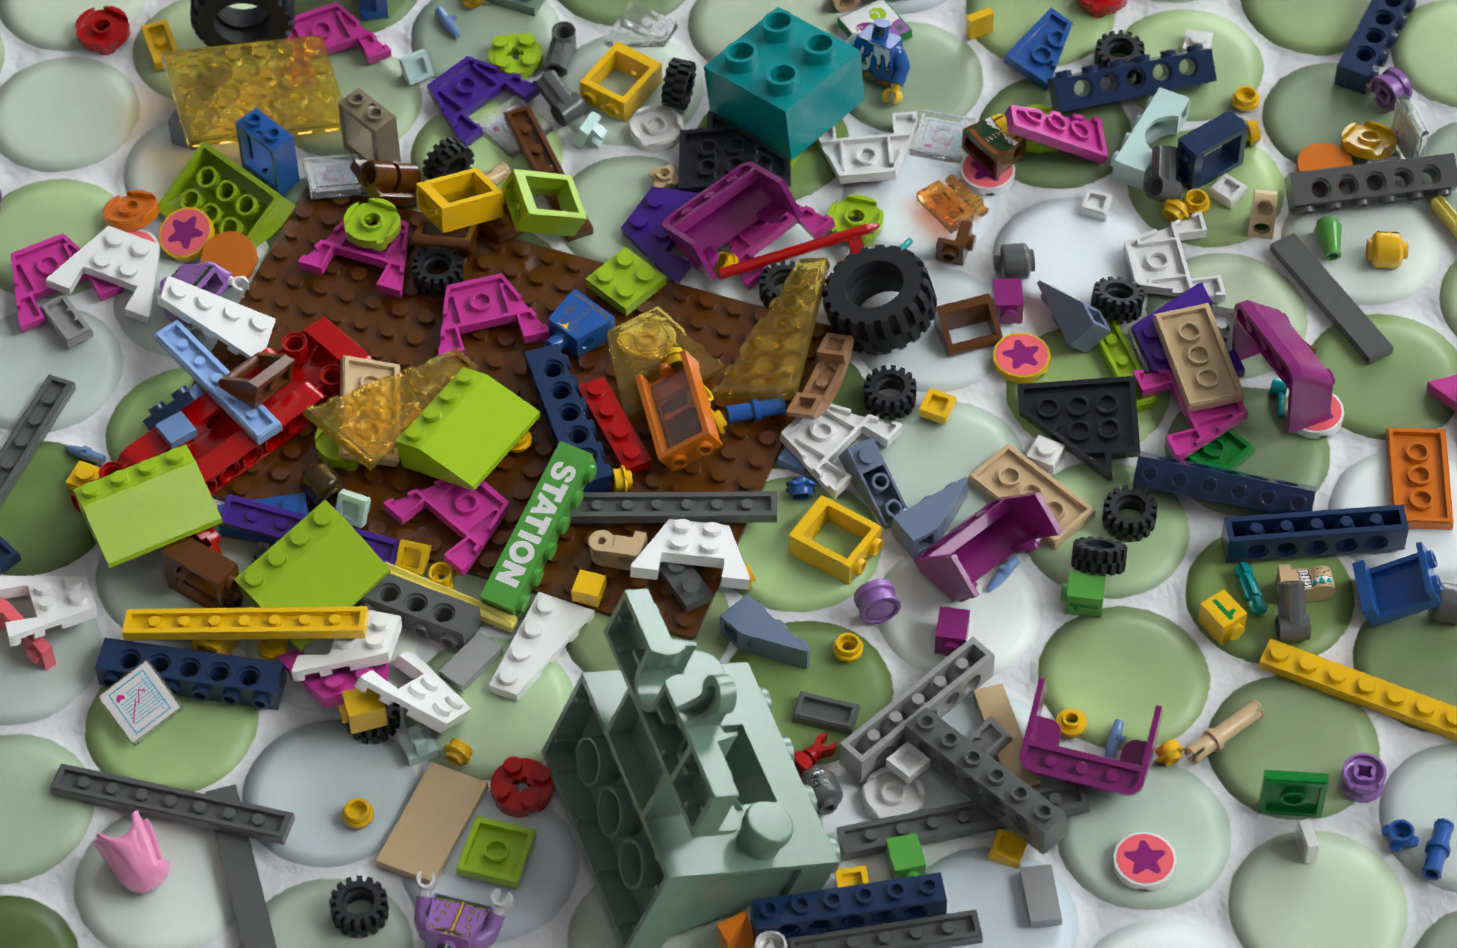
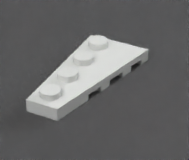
(232, 323)
(537, 643)

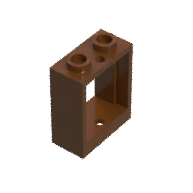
(201, 574)

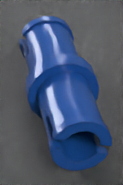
(755, 410)
(1437, 849)

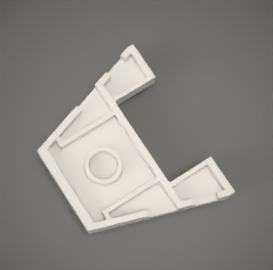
(871, 155)
(118, 260)
(1160, 264)
(822, 440)
(693, 544)
(53, 600)
(357, 653)
(426, 697)

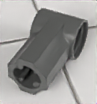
(561, 48)
(564, 104)
(1163, 182)
(1292, 620)

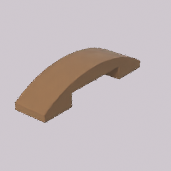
(826, 378)

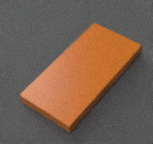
(1420, 476)

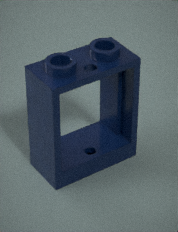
(1197, 170)

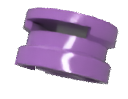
(1389, 86)
(877, 601)
(1363, 777)

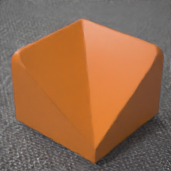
(735, 932)

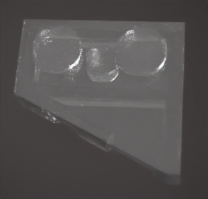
(641, 28)

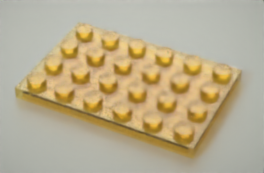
(280, 77)

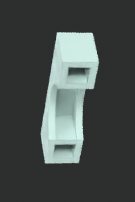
(1162, 116)

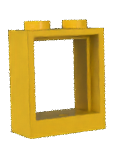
(630, 62)
(435, 194)
(842, 568)

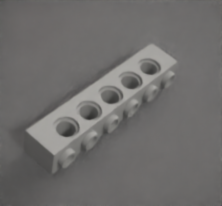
(937, 690)

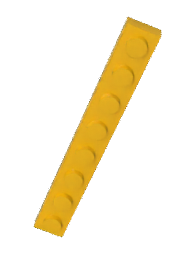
(245, 623)
(1360, 688)

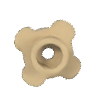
(664, 177)

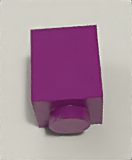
(1008, 300)
(951, 630)

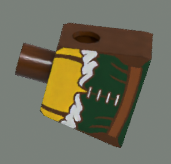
(993, 145)

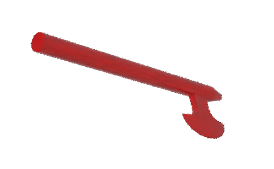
(851, 235)

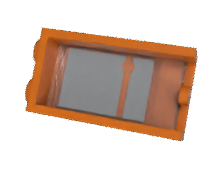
(679, 414)

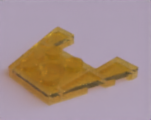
(639, 347)

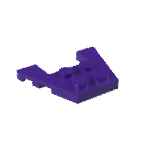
(468, 88)
(647, 234)
(1148, 339)

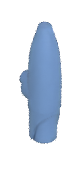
(447, 21)
(86, 453)
(1003, 573)
(1115, 738)

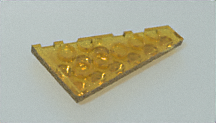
(778, 345)
(380, 411)

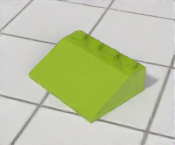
(227, 196)
(466, 430)
(147, 506)
(314, 566)

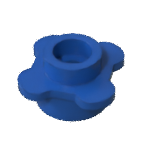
(800, 488)
(1403, 828)

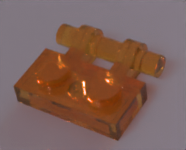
(946, 207)

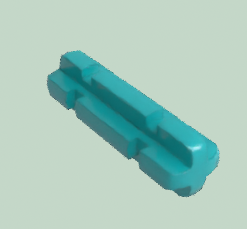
(1250, 589)

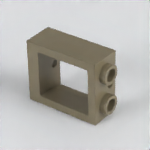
(367, 130)

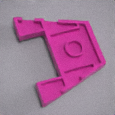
(339, 32)
(761, 234)
(392, 258)
(34, 265)
(483, 305)
(1204, 424)
(467, 512)
(328, 688)

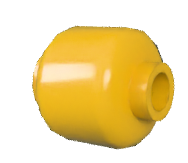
(1386, 249)

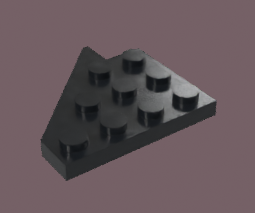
(720, 148)
(1088, 416)

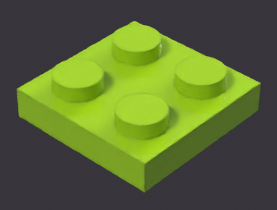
(625, 281)
(496, 852)

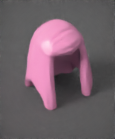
(135, 856)

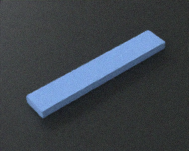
(207, 371)

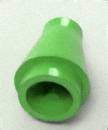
(1329, 235)

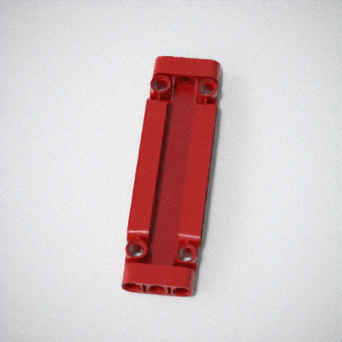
(222, 446)

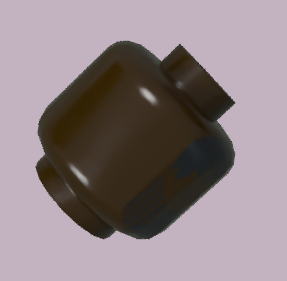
(321, 483)

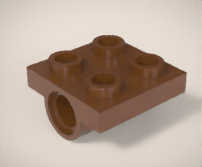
(388, 180)

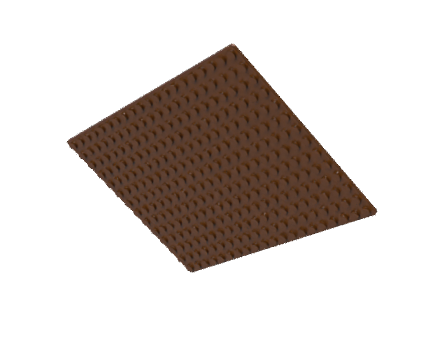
(409, 335)

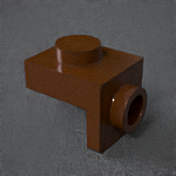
(956, 251)

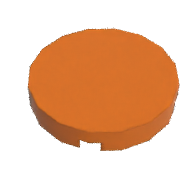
(1321, 157)
(131, 211)
(232, 252)

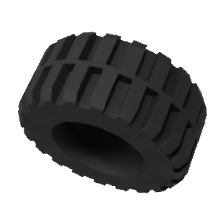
(224, 25)
(877, 272)

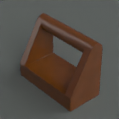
(462, 239)
(964, 314)
(255, 391)

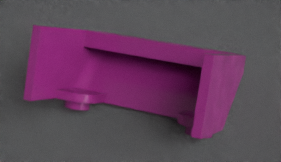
(726, 211)
(1269, 332)
(985, 541)
(1045, 757)

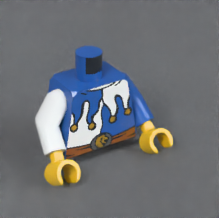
(882, 57)

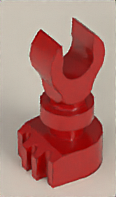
(810, 756)

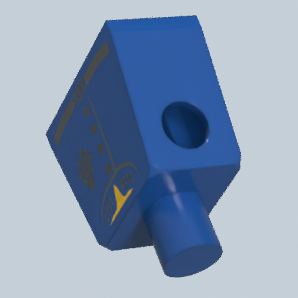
(579, 325)

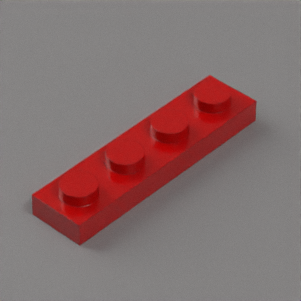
(614, 426)

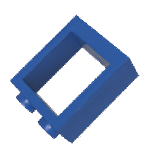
(267, 148)

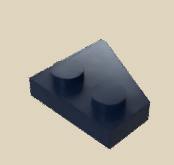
(181, 398)

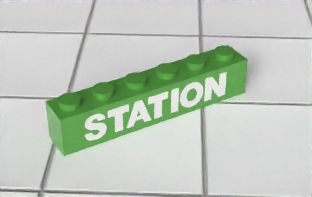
(539, 529)

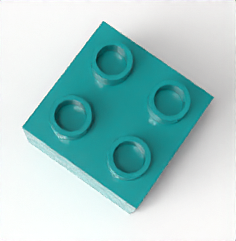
(785, 82)

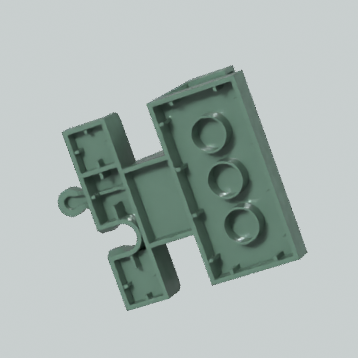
(681, 785)

